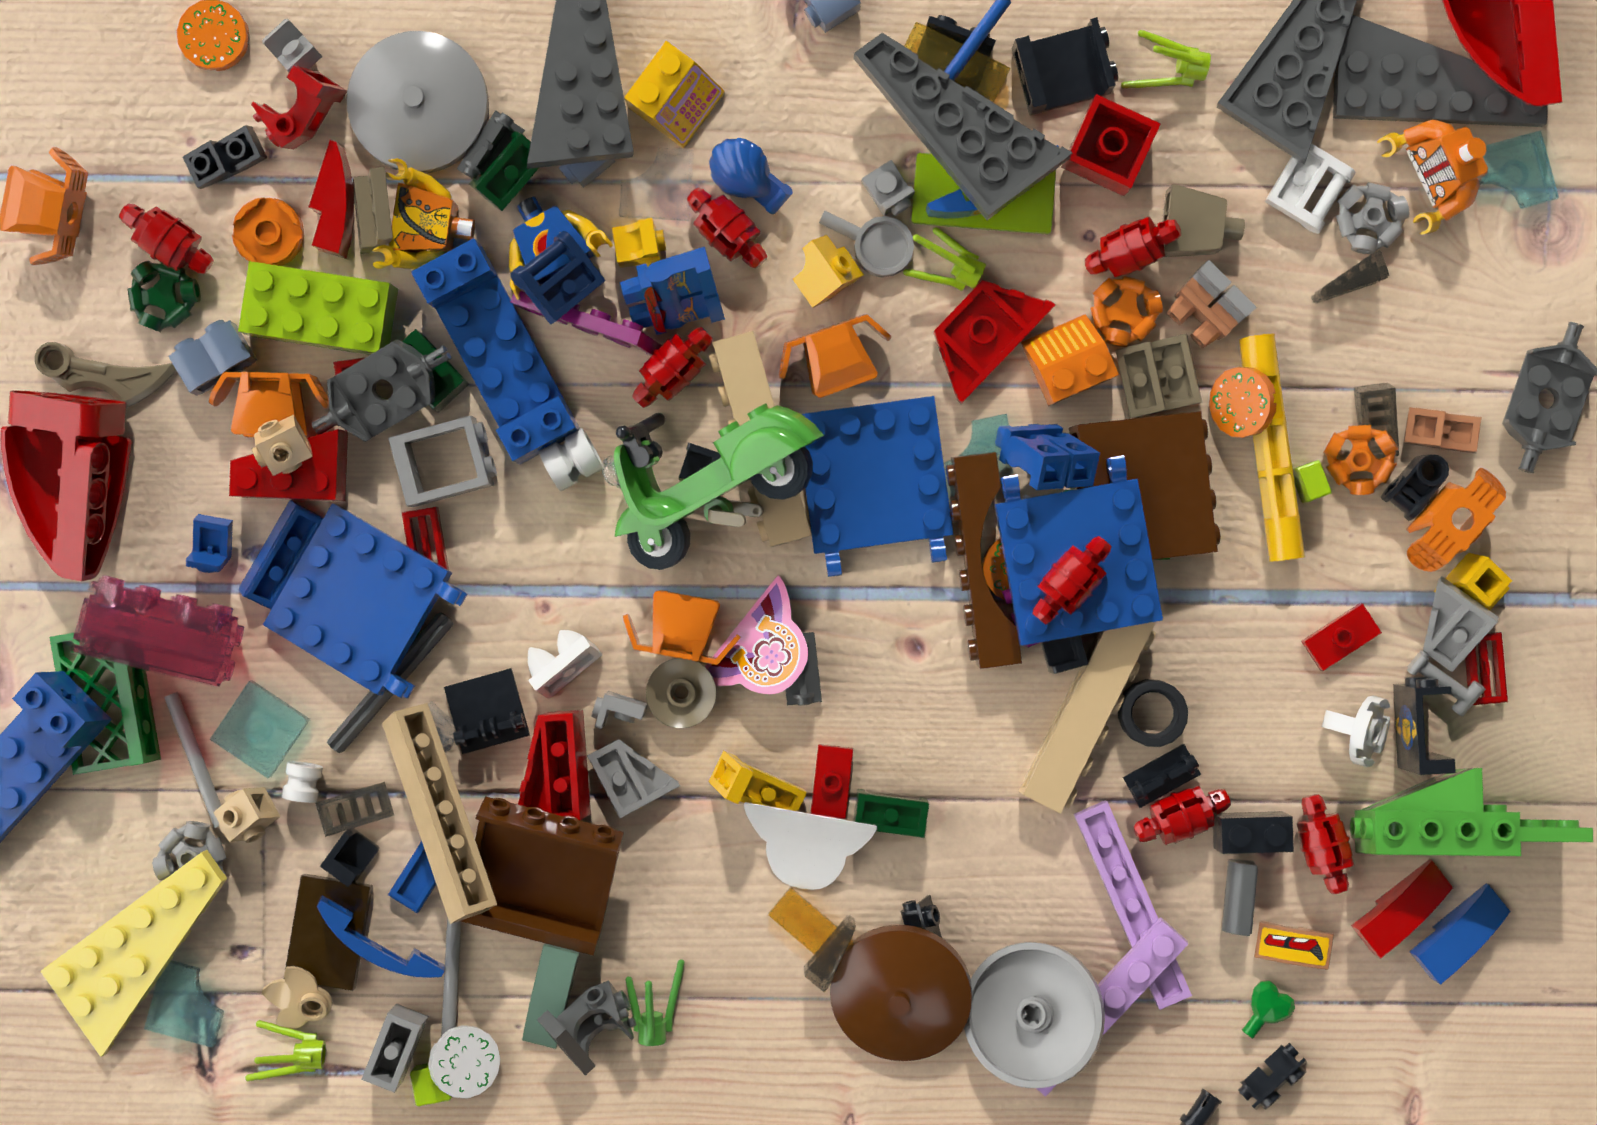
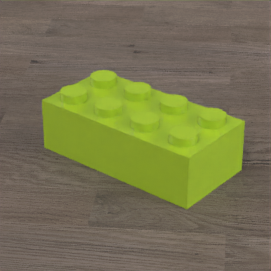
(317, 308)

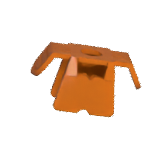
(40, 205)
(835, 356)
(266, 398)
(1443, 539)
(680, 627)

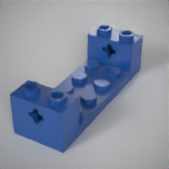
(497, 350)
(43, 741)

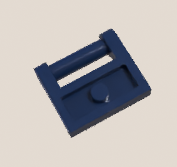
(565, 287)

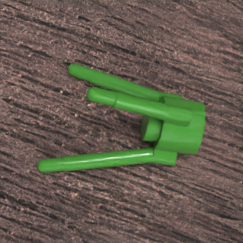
(652, 1025)

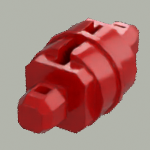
(726, 227)
(166, 238)
(1132, 247)
(672, 367)
(1072, 580)
(1182, 815)
(1325, 844)

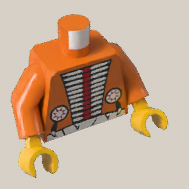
(1447, 165)

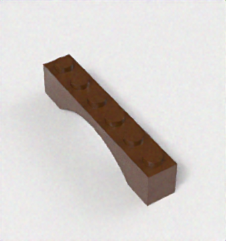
(976, 485)

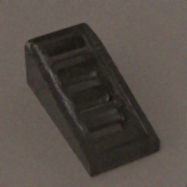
(1363, 274)
(1388, 405)
(325, 818)
(825, 961)

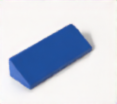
(280, 554)

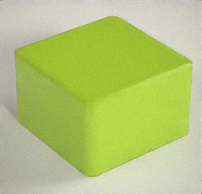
(1311, 481)
(424, 1088)

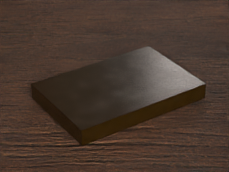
(314, 944)

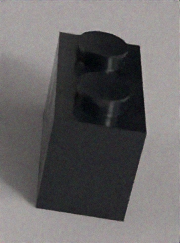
(1253, 832)

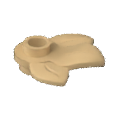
(294, 998)

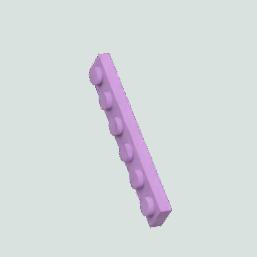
(1127, 893)
(1137, 972)

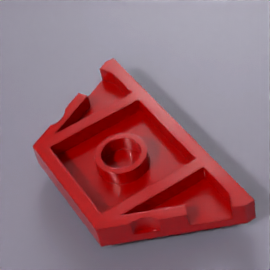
(985, 332)

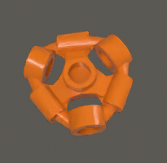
(1125, 310)
(1361, 458)

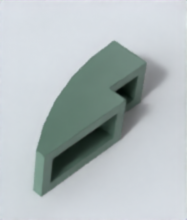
(550, 991)

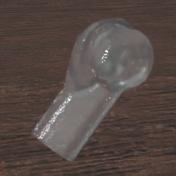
(444, 726)

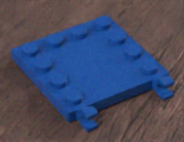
(877, 479)
(1045, 526)
(360, 600)

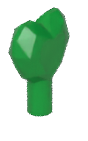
(1267, 1007)

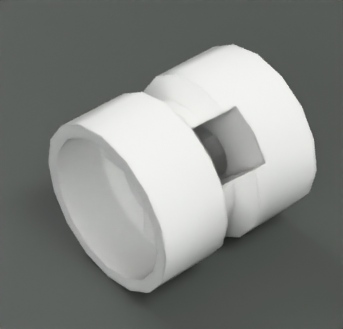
(571, 459)

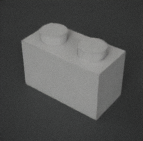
(395, 1047)

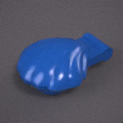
(744, 172)

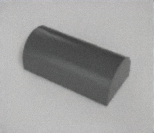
(1239, 897)

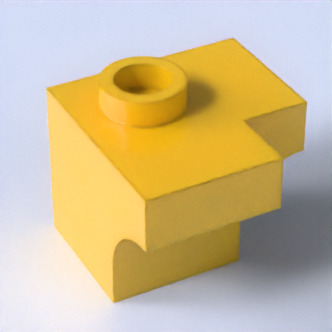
(638, 243)
(825, 271)
(1480, 579)

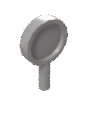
(881, 245)

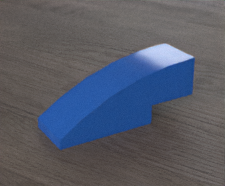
(1460, 934)

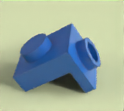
(210, 543)

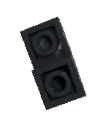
(224, 158)

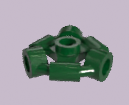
(162, 295)

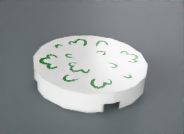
(464, 1062)

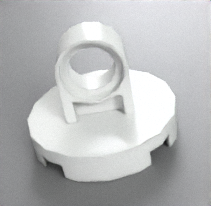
(1366, 730)

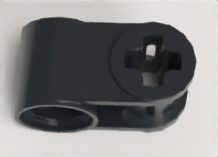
(1411, 490)

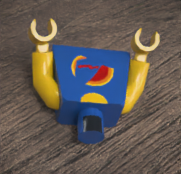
(539, 233)

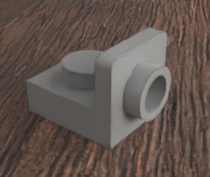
(291, 46)
(888, 189)
(624, 707)

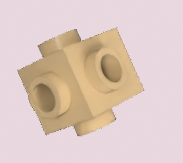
(281, 445)
(246, 814)

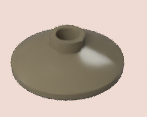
(663, 699)

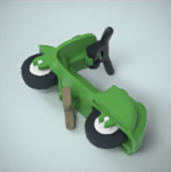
(764, 450)

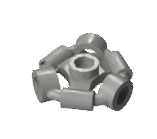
(1371, 217)
(175, 844)

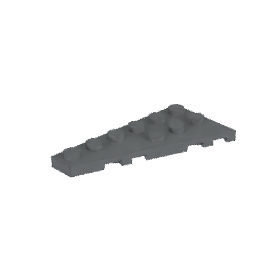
(1290, 75)
(1412, 81)
(581, 91)
(967, 134)

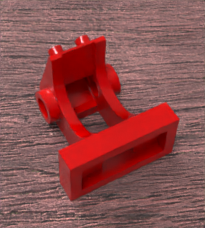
(298, 125)

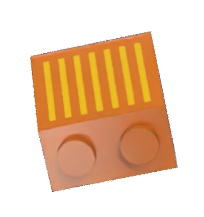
(1069, 359)

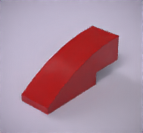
(334, 202)
(1402, 909)

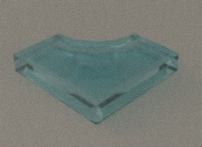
(1521, 169)
(181, 1008)

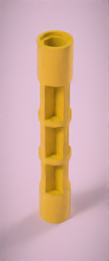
(1274, 459)

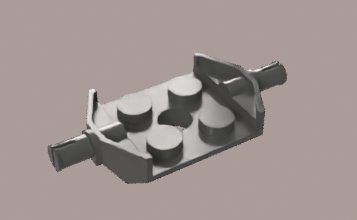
(1568, 376)
(354, 396)

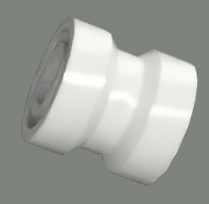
(302, 782)

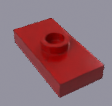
(1341, 637)
(831, 781)

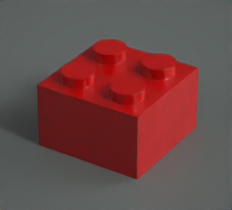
(1111, 145)

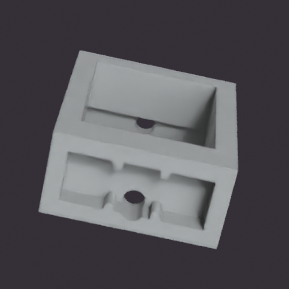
(408, 470)

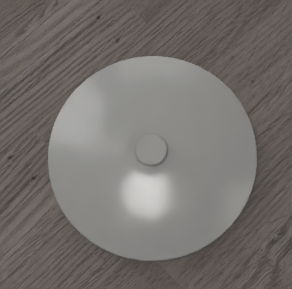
(417, 101)
(1034, 1015)

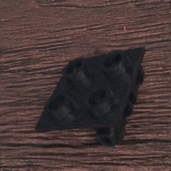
(486, 711)

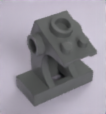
(585, 1019)

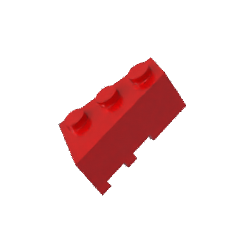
(316, 479)
(558, 766)

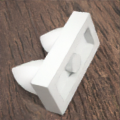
(553, 673)

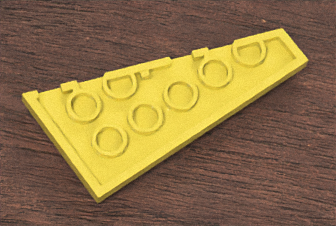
(123, 959)

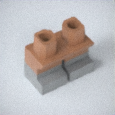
(1218, 318)

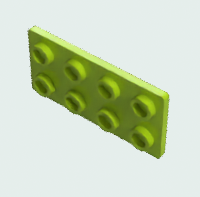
(1026, 214)

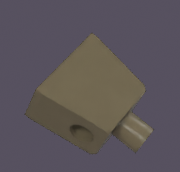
(1201, 222)

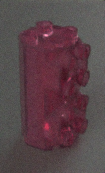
(157, 633)

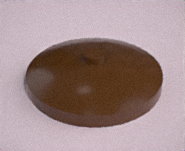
(901, 993)

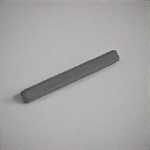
(372, 702)

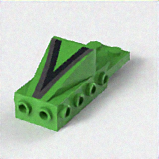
(1450, 819)

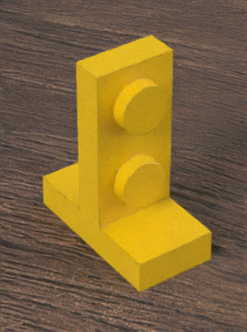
(745, 783)

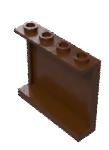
(1172, 477)
(546, 874)

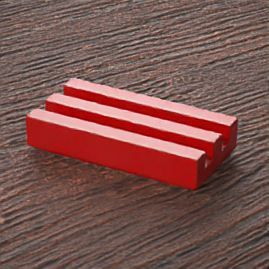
(437, 532)
(1499, 669)

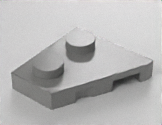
(1455, 625)
(629, 777)

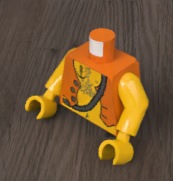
(422, 221)

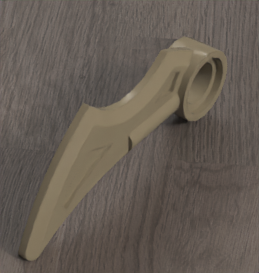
(121, 382)

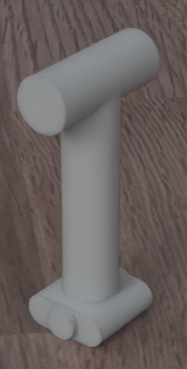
(1465, 696)

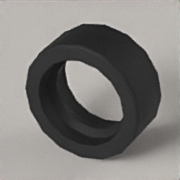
(1178, 703)

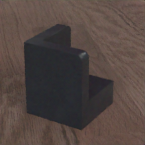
(696, 459)
(1064, 654)
(350, 857)

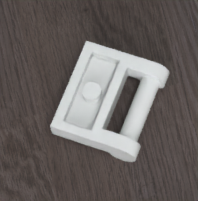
(1300, 181)

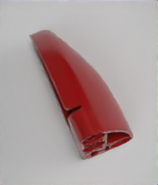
(1511, 45)
(66, 475)

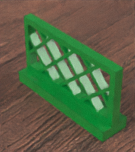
(134, 704)

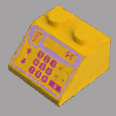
(674, 94)

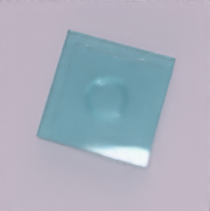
(260, 729)

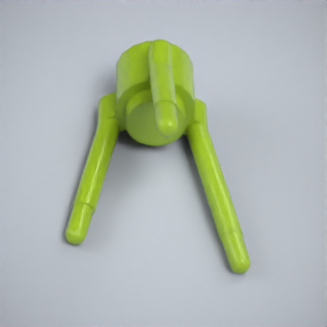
(1190, 63)
(965, 268)
(306, 1055)

